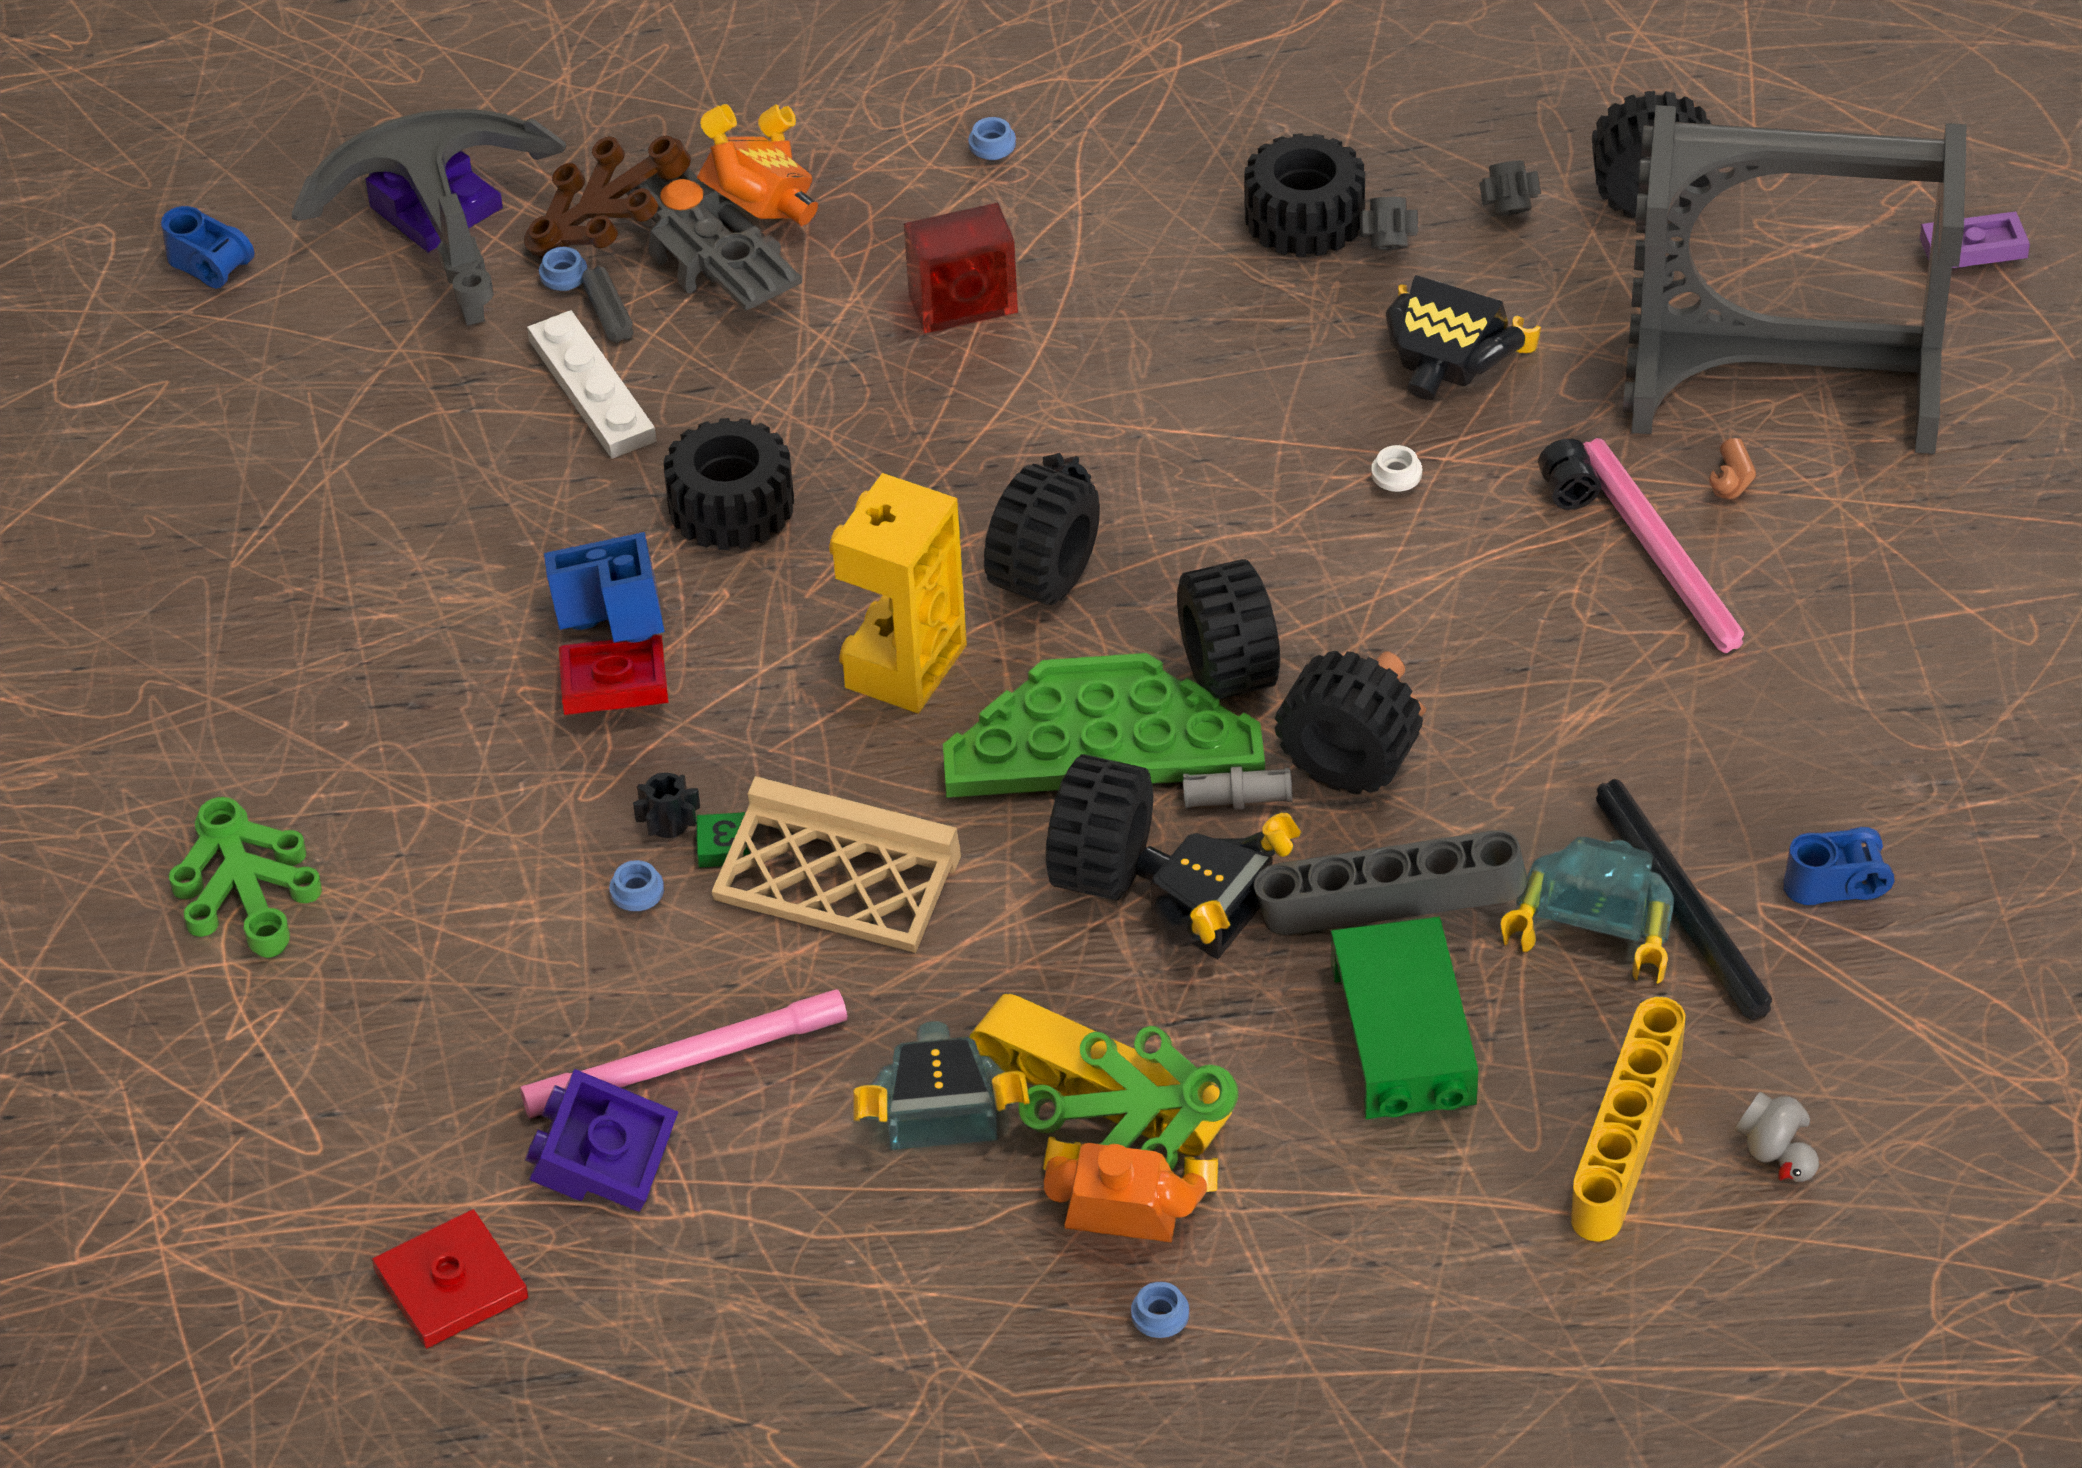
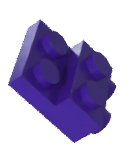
(398, 204)
(600, 1141)

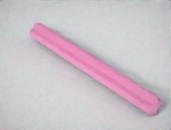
(1664, 548)

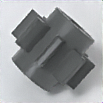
(1510, 188)
(1388, 223)

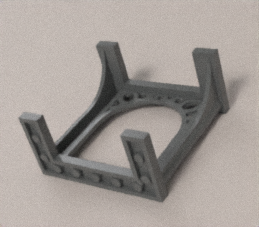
(1687, 340)

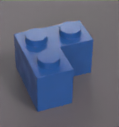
(606, 583)

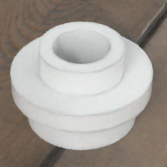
(1396, 469)

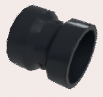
(1569, 474)

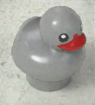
(1770, 1128)

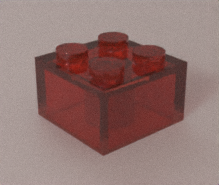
(961, 267)

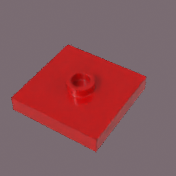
(612, 675)
(450, 1278)

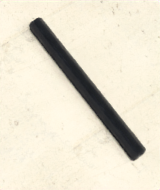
(1688, 903)

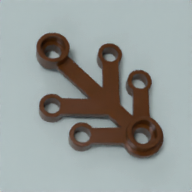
(600, 199)

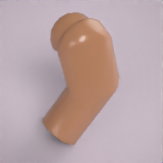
(1737, 472)

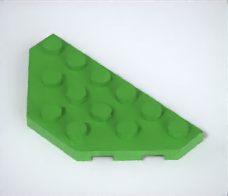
(1104, 709)

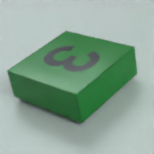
(716, 837)

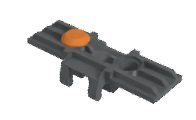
(693, 230)

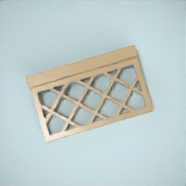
(860, 830)

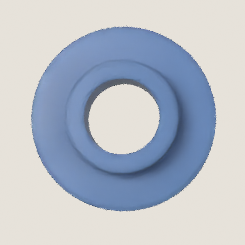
(992, 138)
(562, 269)
(636, 886)
(1160, 1298)

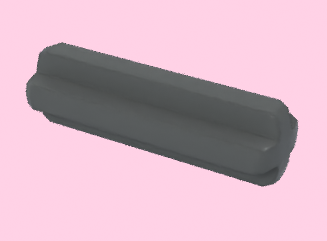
(607, 304)

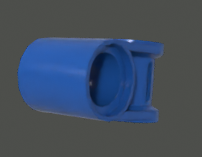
(202, 245)
(1834, 865)

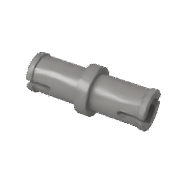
(1237, 787)

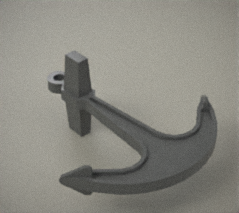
(418, 150)

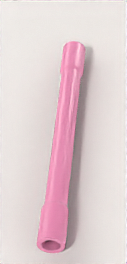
(796, 1018)

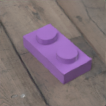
(1987, 239)

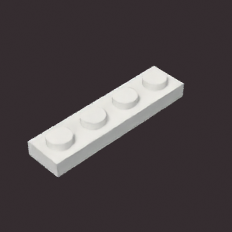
(591, 384)

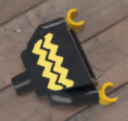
(1451, 334)

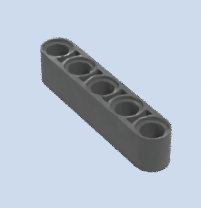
(1391, 882)

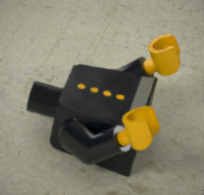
(1207, 884)

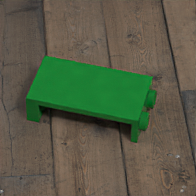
(1405, 1017)

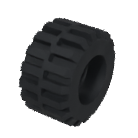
(1619, 146)
(1304, 194)
(729, 483)
(1041, 534)
(1228, 629)
(1348, 722)
(1099, 826)

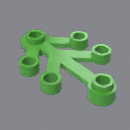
(225, 826)
(1141, 1098)

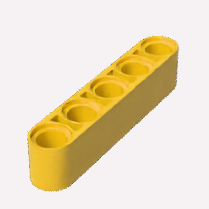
(1048, 1052)
(1627, 1119)

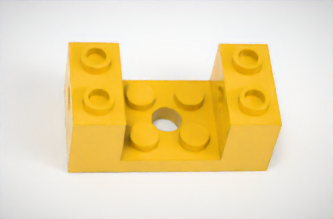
(909, 551)

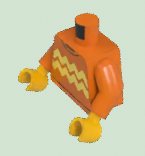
(757, 171)

